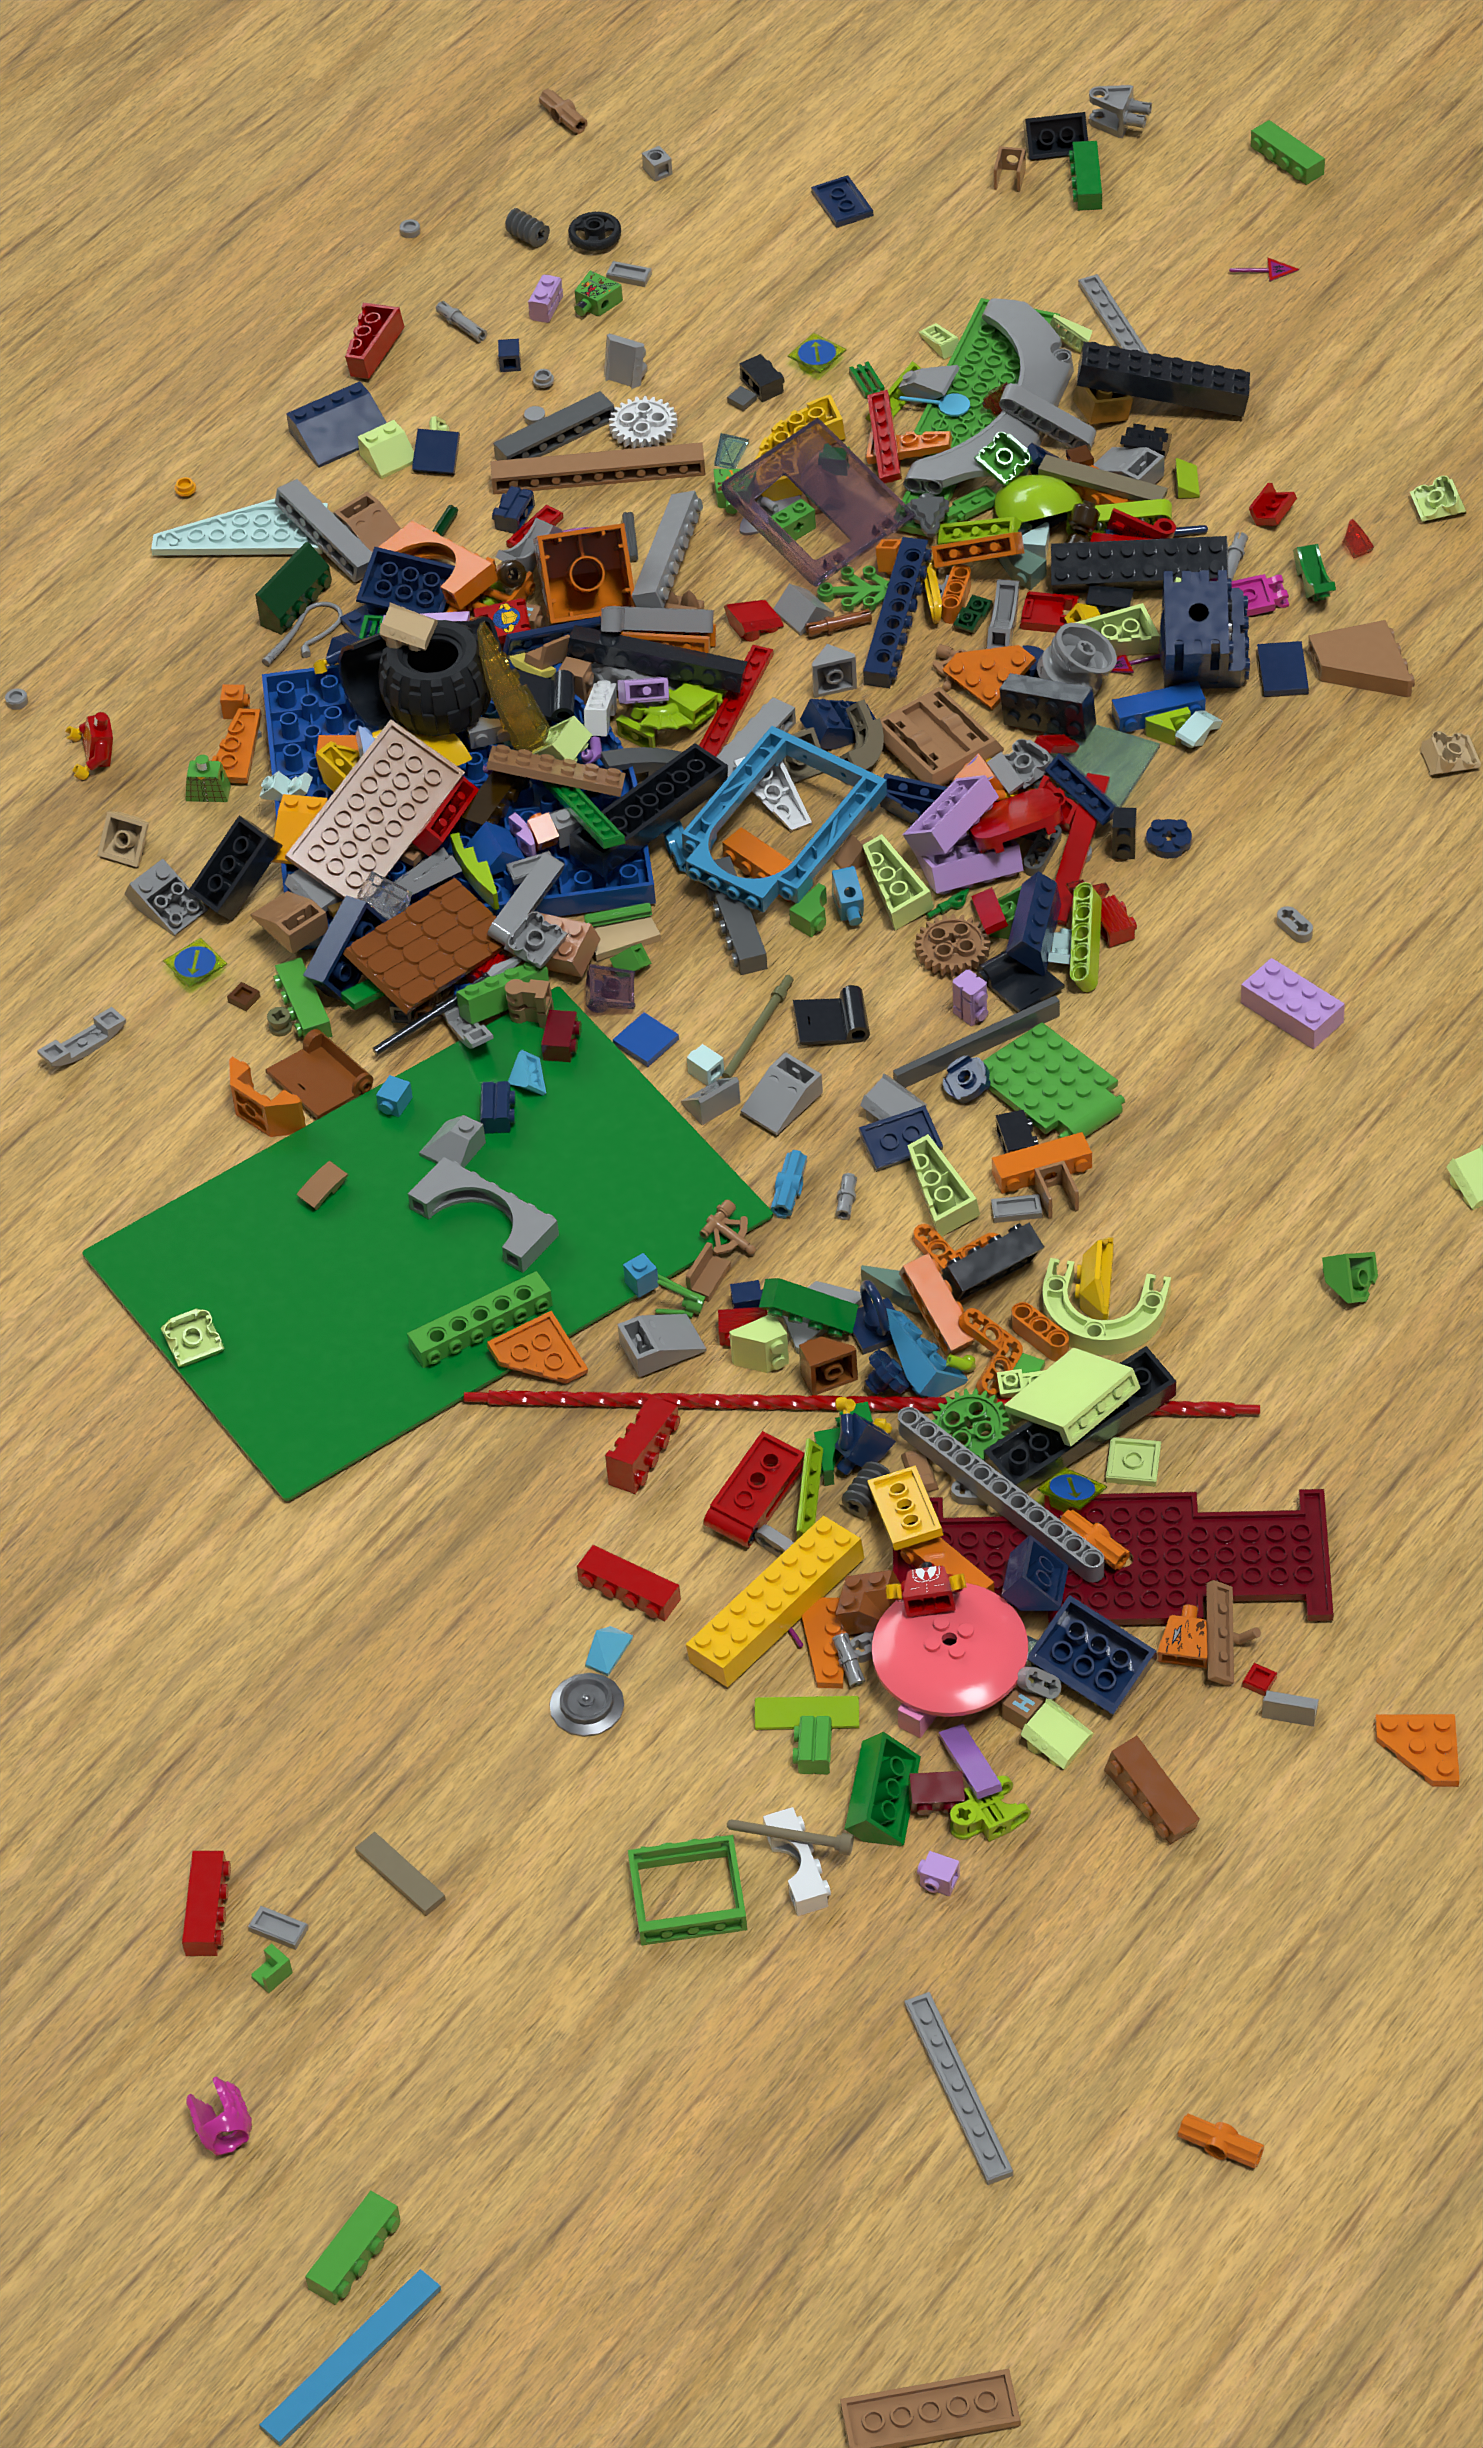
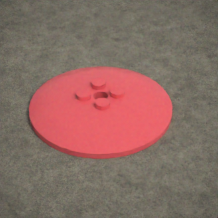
(956, 1677)

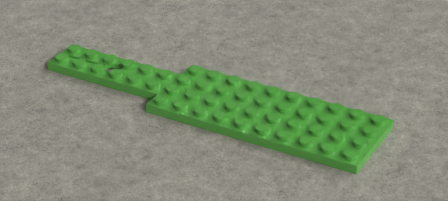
(984, 362)

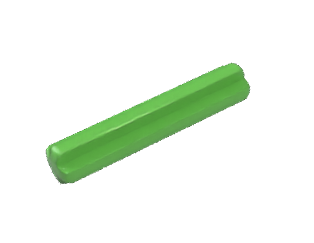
(618, 914)

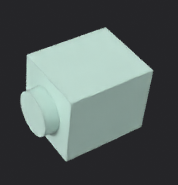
(705, 1064)

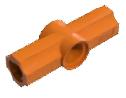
(1099, 1537)
(1221, 2140)

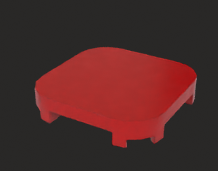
(1017, 817)

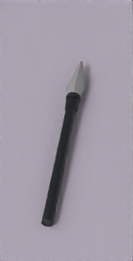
(440, 1009)

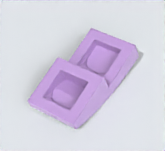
(524, 835)

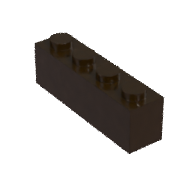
(492, 801)

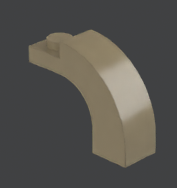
(868, 736)

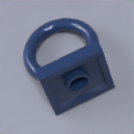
(872, 1321)

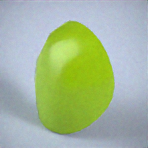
(1035, 498)

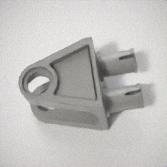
(1117, 109)

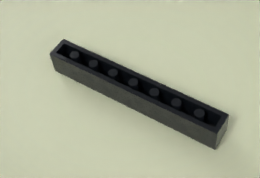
(657, 659)

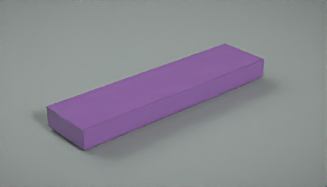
(970, 1761)

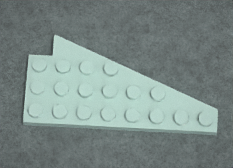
(245, 531)

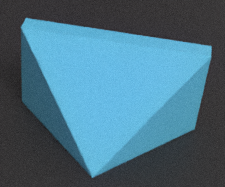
(528, 1073)
(607, 1649)

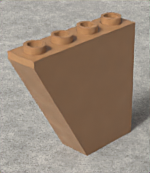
(1362, 659)

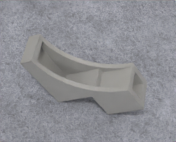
(524, 550)
(1004, 614)
(486, 733)

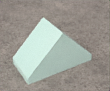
(1037, 540)

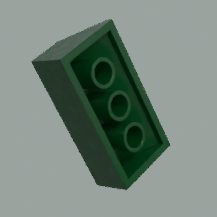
(292, 589)

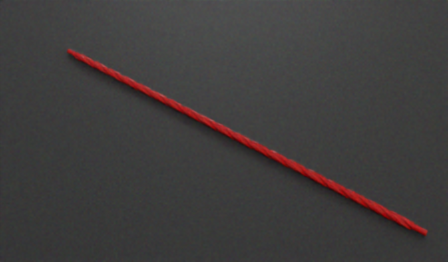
(794, 1402)

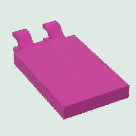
(1261, 595)

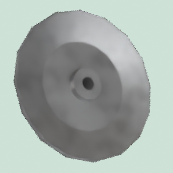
(586, 1704)

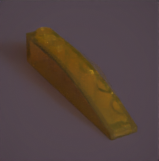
(513, 702)

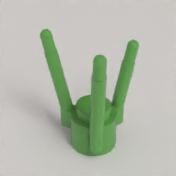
(692, 1301)

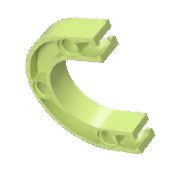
(1103, 1336)

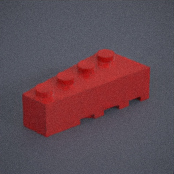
(372, 338)
(642, 1444)

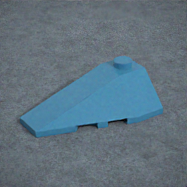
(920, 1359)

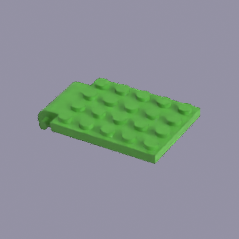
(1053, 1083)

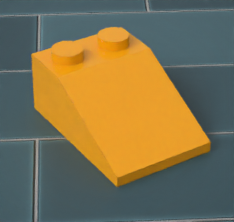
(292, 819)

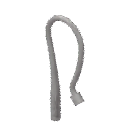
(271, 656)

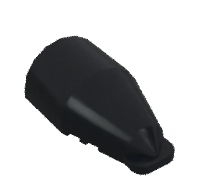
(359, 675)

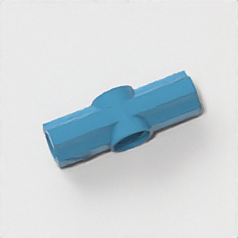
(674, 845)
(789, 1184)

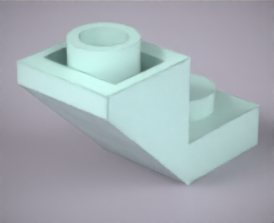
(1197, 728)
(279, 784)
(1061, 947)

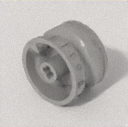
(1077, 657)

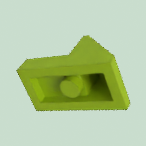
(1165, 725)
(633, 732)

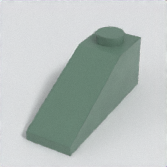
(1026, 568)
(890, 1286)

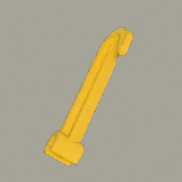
(933, 592)

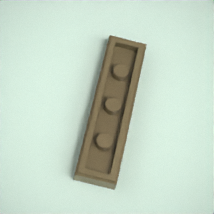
(400, 1873)

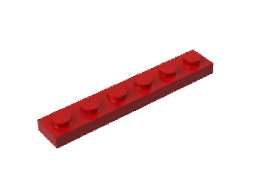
(884, 437)

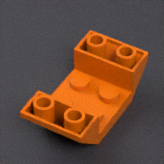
(273, 1117)

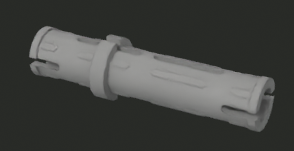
(455, 317)
(1236, 552)

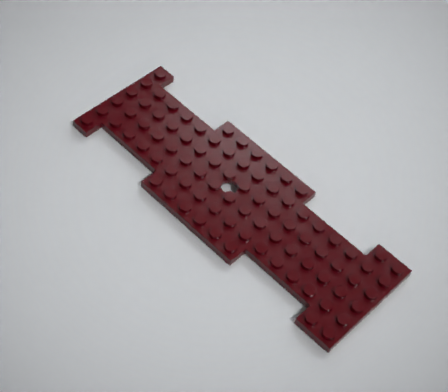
(1172, 1554)

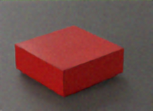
(1259, 1679)

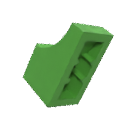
(809, 913)

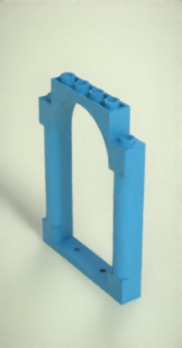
(798, 877)

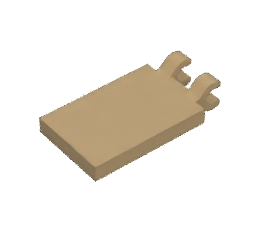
(624, 934)

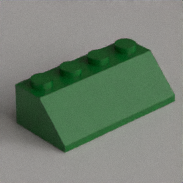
(880, 1791)

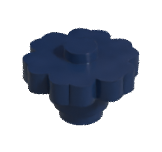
(886, 1374)

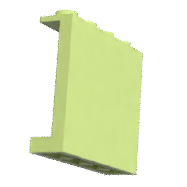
(1074, 1394)

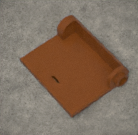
(321, 1075)

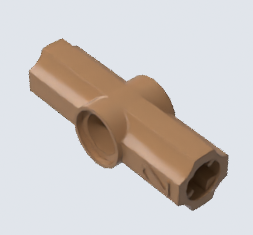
(563, 111)

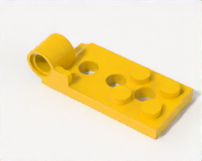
(909, 1493)

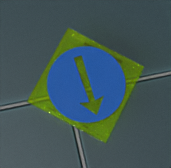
(816, 353)
(194, 962)
(1070, 1489)

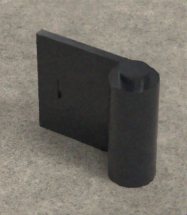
(552, 695)
(1016, 982)
(832, 1019)

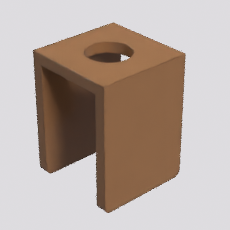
(1003, 163)
(1062, 1177)

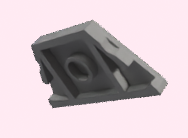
(800, 1332)

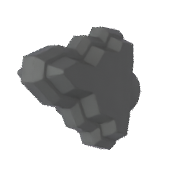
(929, 512)

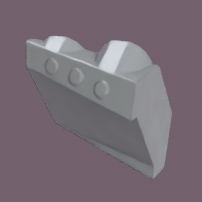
(624, 361)
(1028, 760)
(306, 886)
(535, 939)
(888, 1099)

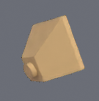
(123, 838)

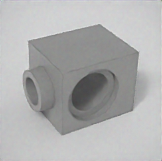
(657, 163)

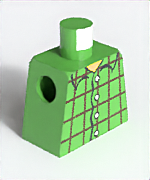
(207, 781)

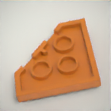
(986, 670)
(539, 1350)
(1422, 1744)

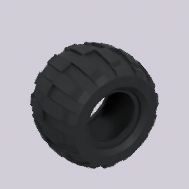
(436, 688)

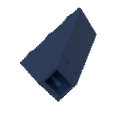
(830, 722)

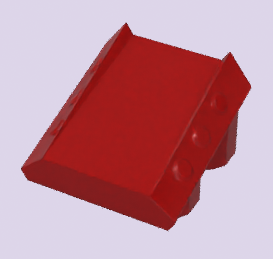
(752, 618)

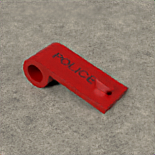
(1131, 526)

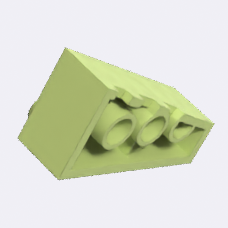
(1127, 630)
(897, 883)
(943, 1189)

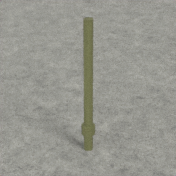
(778, 996)

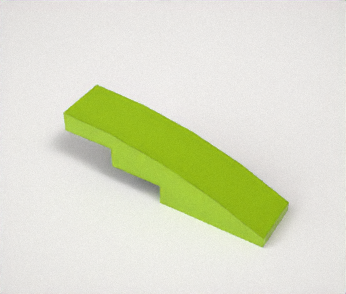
(476, 873)

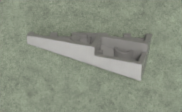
(429, 871)

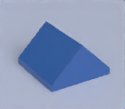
(495, 846)

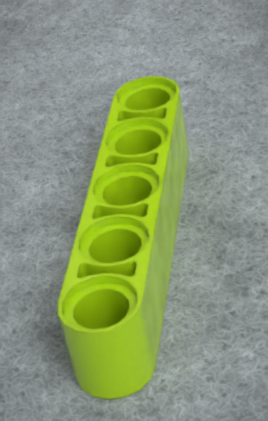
(1146, 510)
(1085, 937)

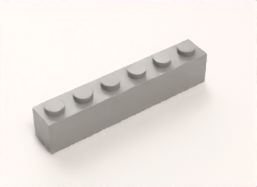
(324, 529)
(775, 714)

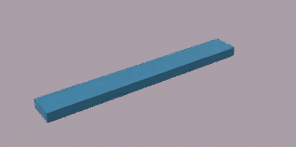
(350, 2357)

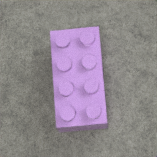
(951, 816)
(1292, 1003)

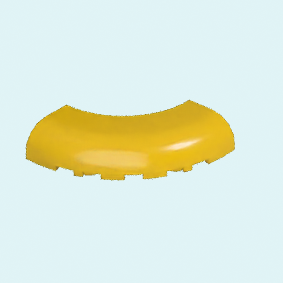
(821, 408)

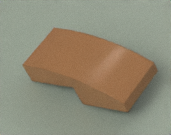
(321, 1184)

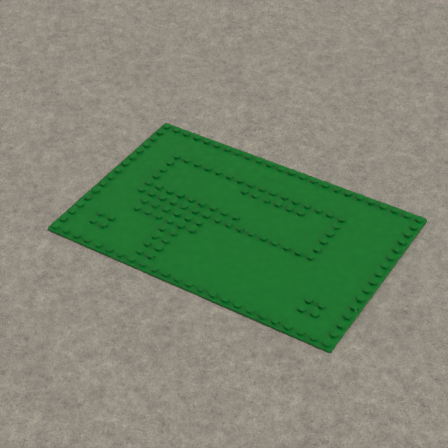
(325, 1296)

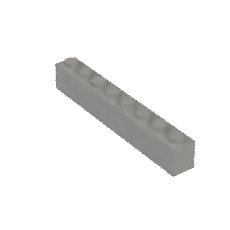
(667, 550)

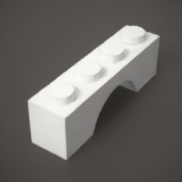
(599, 708)
(806, 1886)

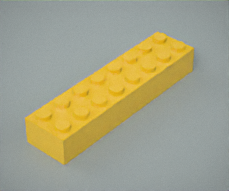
(775, 1601)

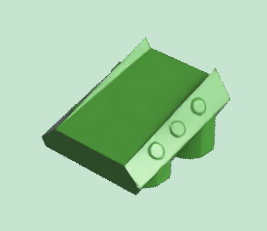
(1004, 458)

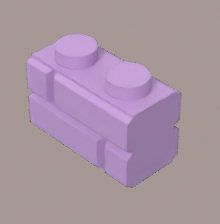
(545, 298)
(643, 690)
(970, 997)

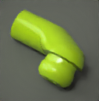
(489, 600)
(964, 1364)

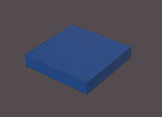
(646, 1039)

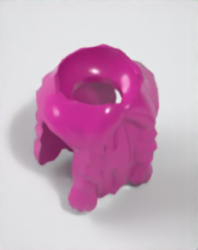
(233, 2118)

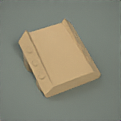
(407, 628)
(1449, 753)

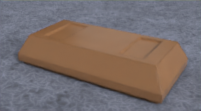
(923, 1466)

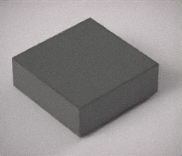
(741, 398)

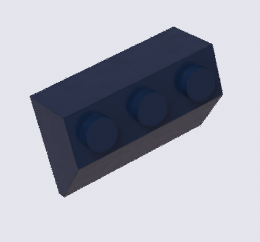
(1034, 1577)

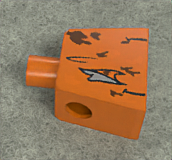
(1185, 1640)

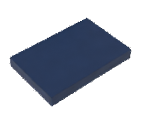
(842, 201)
(1282, 668)
(888, 1138)

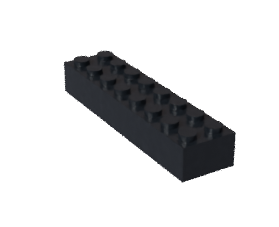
(1163, 378)
(1133, 562)
(652, 807)
(1038, 1452)

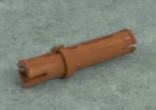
(832, 624)

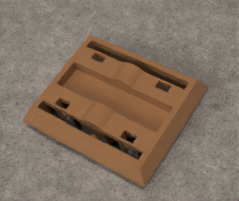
(938, 734)

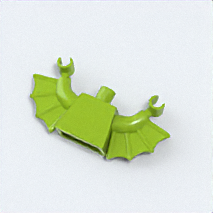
(686, 707)

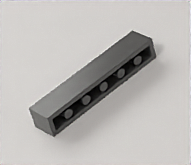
(556, 429)
(739, 927)

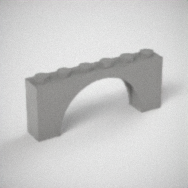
(452, 1184)

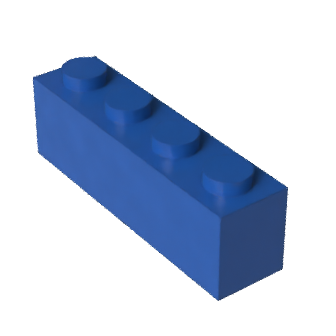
(1131, 711)

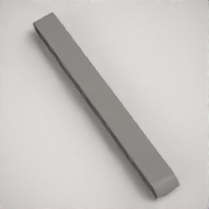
(1000, 1494)

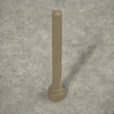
(841, 1843)

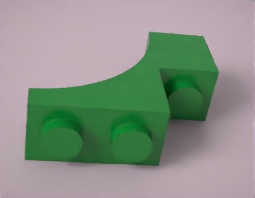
(1310, 566)
(828, 1439)

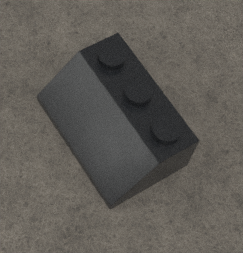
(1054, 134)

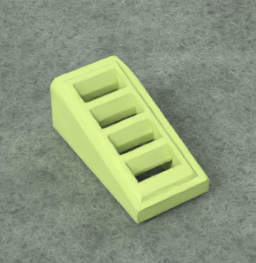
(1075, 333)
(942, 343)

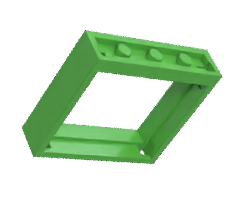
(691, 1925)

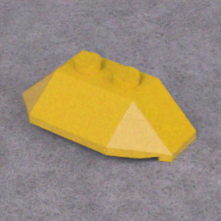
(336, 763)
(1096, 1279)

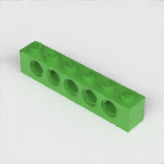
(480, 1319)

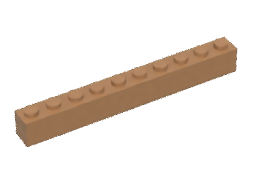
(598, 468)

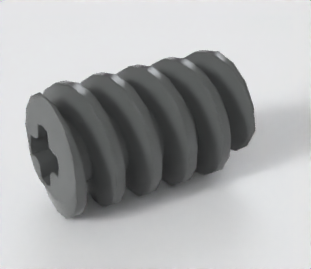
(527, 228)
(858, 1496)

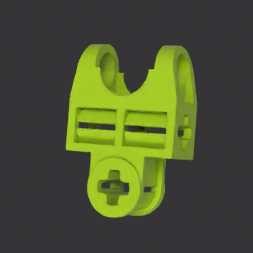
(987, 1814)

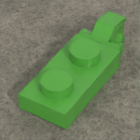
(970, 505)

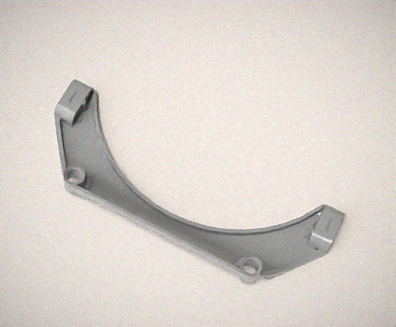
(1043, 371)

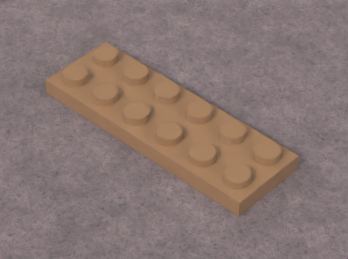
(557, 771)
(931, 2411)

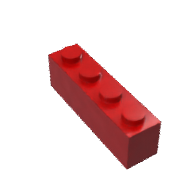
(445, 817)
(628, 1583)
(205, 1903)

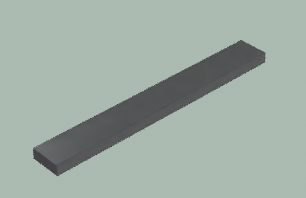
(977, 1042)

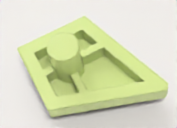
(438, 424)

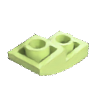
(1014, 1381)

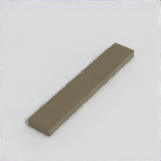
(1100, 480)

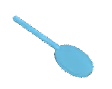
(949, 404)

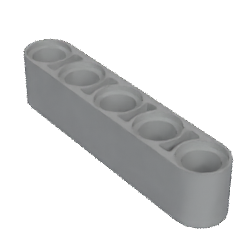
(1046, 417)
(526, 897)

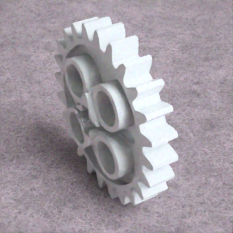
(643, 422)

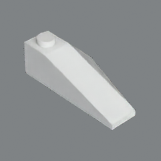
(781, 797)

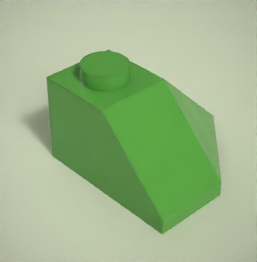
(1351, 1275)

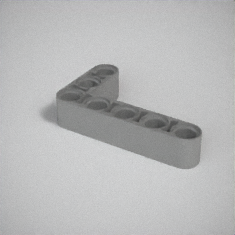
(656, 619)

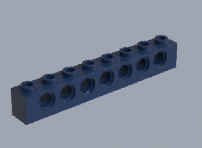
(896, 612)

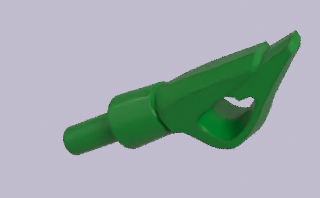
(951, 903)

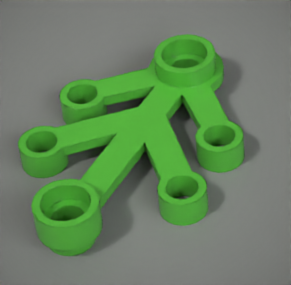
(862, 589)

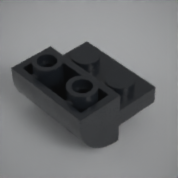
(1140, 437)

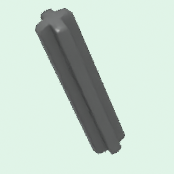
(628, 520)

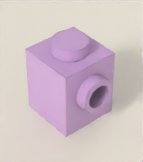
(938, 1873)

